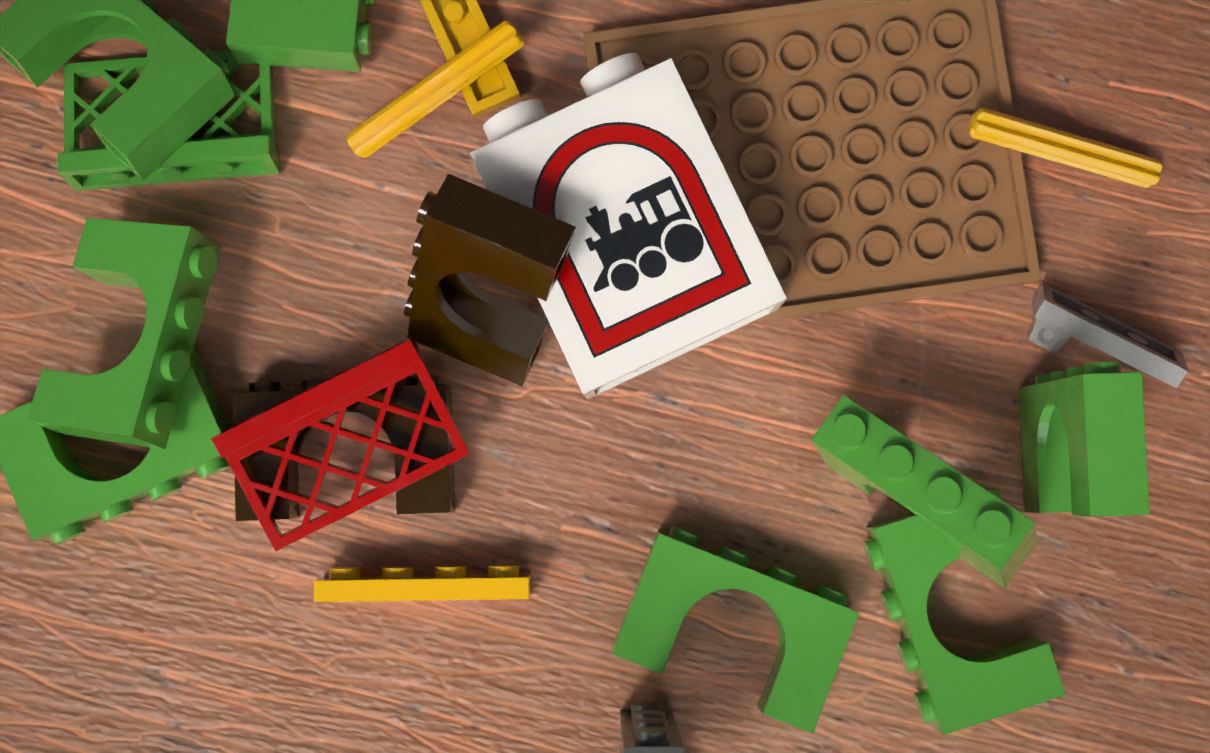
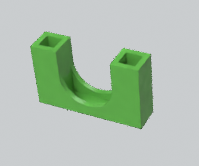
(300, 33)
(165, 104)
(141, 394)
(1085, 442)
(878, 457)
(61, 496)
(810, 625)
(953, 687)

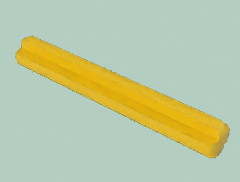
(435, 89)
(1064, 147)

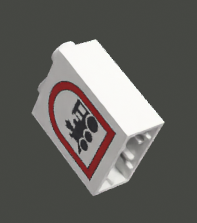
(659, 229)

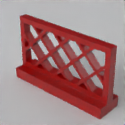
(320, 402)

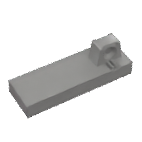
(1061, 316)

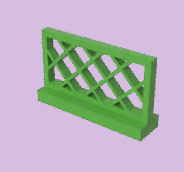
(195, 160)

